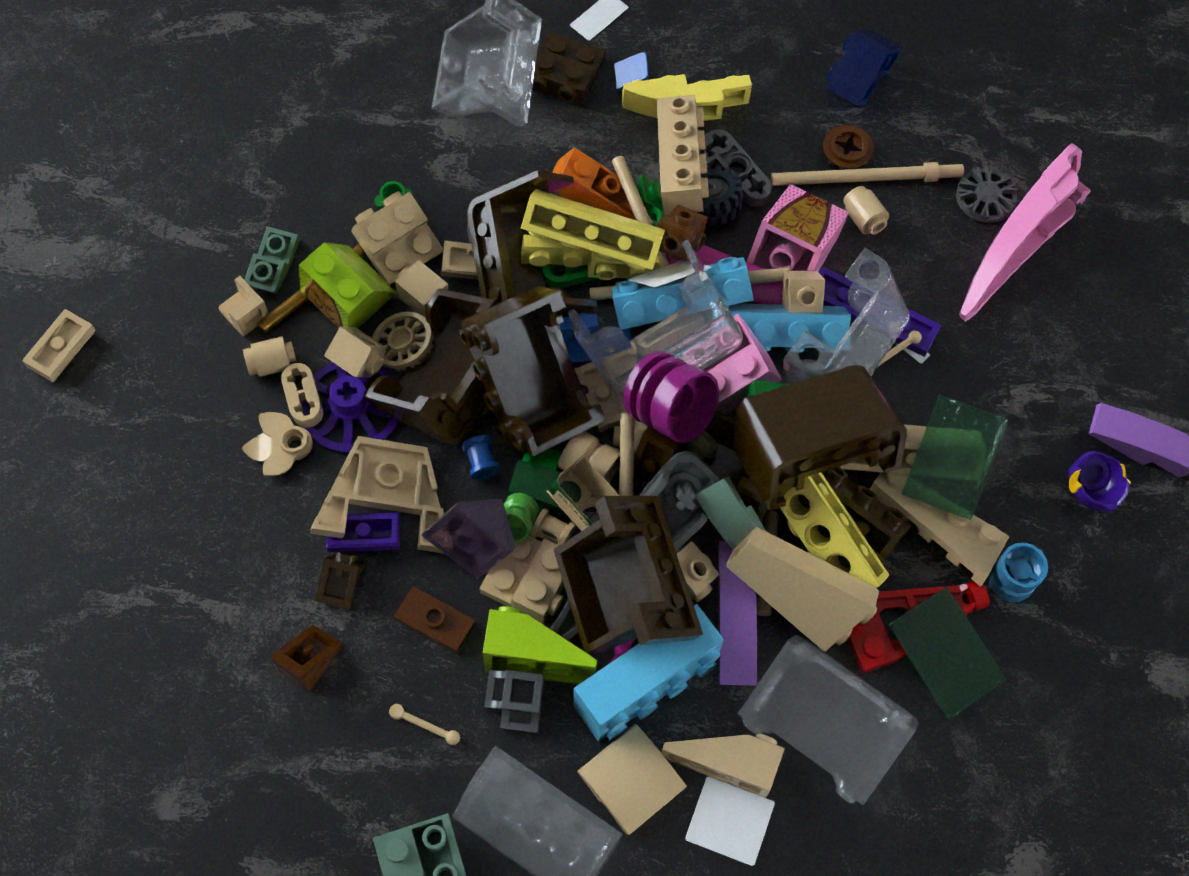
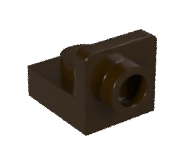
(339, 579)

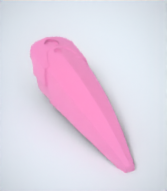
(1030, 225)

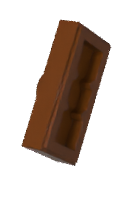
(434, 619)

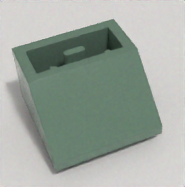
(420, 850)

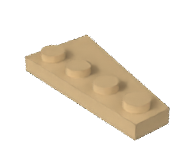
(965, 540)

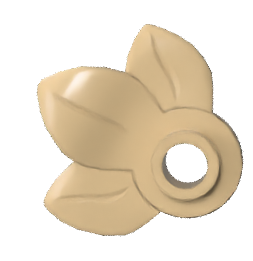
(274, 444)

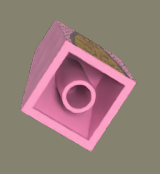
(797, 232)

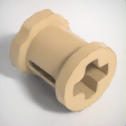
(551, 528)

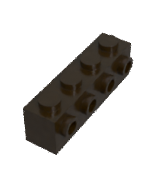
(879, 524)

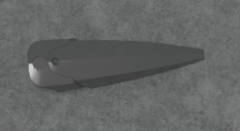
(676, 490)

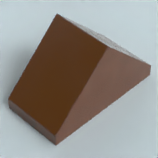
(306, 656)

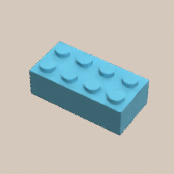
(642, 678)

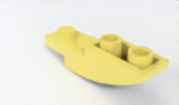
(711, 95)
(551, 251)

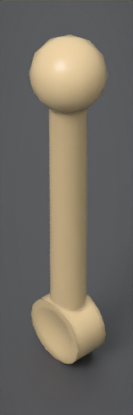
(914, 337)
(397, 712)

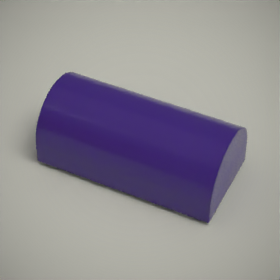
(368, 533)

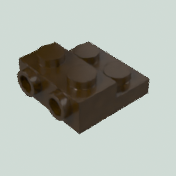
(566, 68)

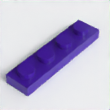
(837, 295)

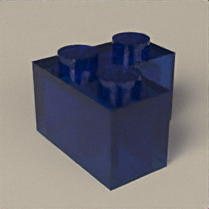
(865, 60)

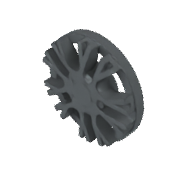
(987, 194)

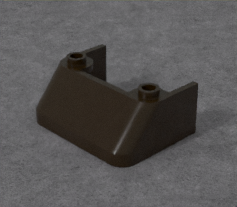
(498, 239)

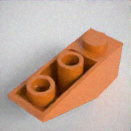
(592, 184)

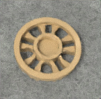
(404, 339)

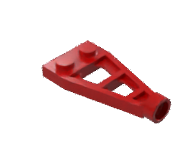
(870, 640)

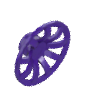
(346, 403)

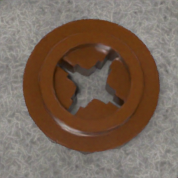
(839, 137)

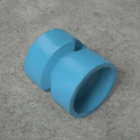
(1018, 572)

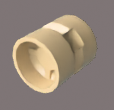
(603, 457)

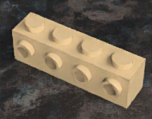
(680, 153)

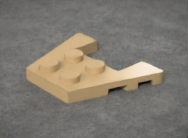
(385, 478)

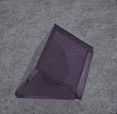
(473, 534)

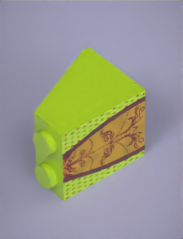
(343, 285)

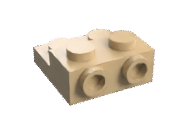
(396, 236)
(527, 579)

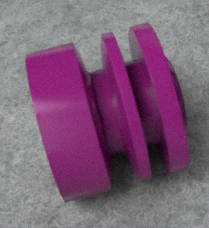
(671, 396)

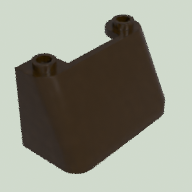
(442, 391)

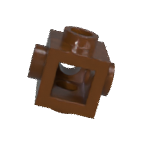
(680, 226)

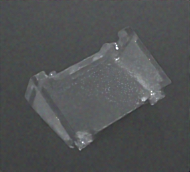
(829, 717)

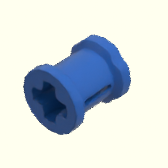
(481, 457)

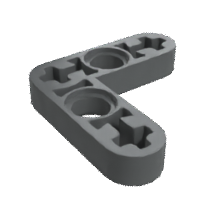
(731, 154)

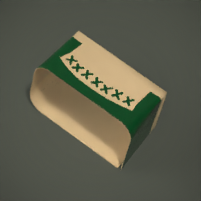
(590, 483)

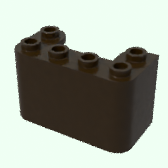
(529, 371)
(814, 429)

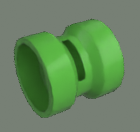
(521, 515)

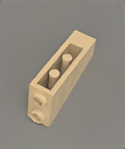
(804, 588)

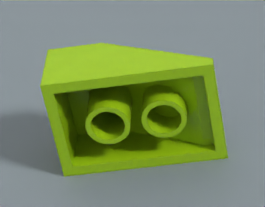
(525, 645)

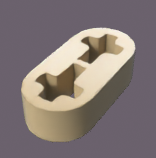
(308, 393)

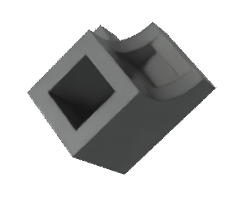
(518, 697)

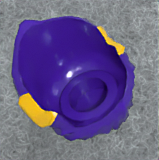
(1098, 481)

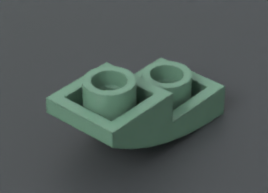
(273, 260)
(728, 511)

